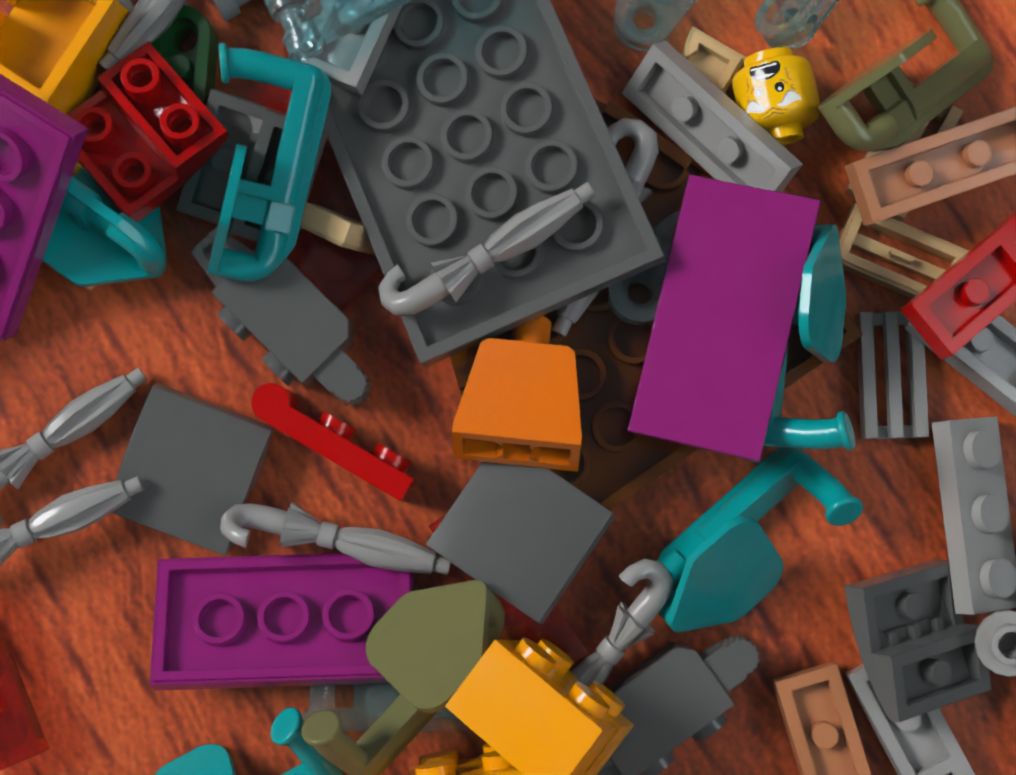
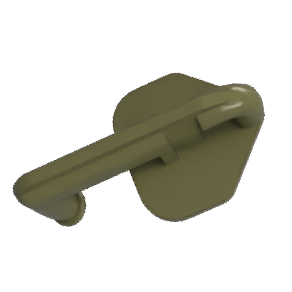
(898, 104)
(425, 653)

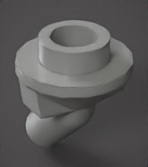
(997, 642)

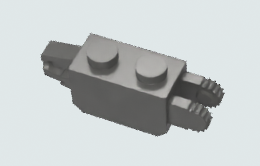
(293, 321)
(677, 698)

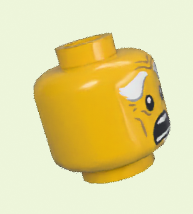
(778, 92)

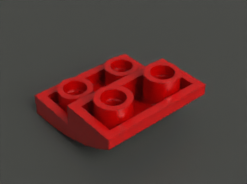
(144, 133)

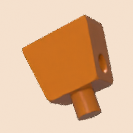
(521, 403)

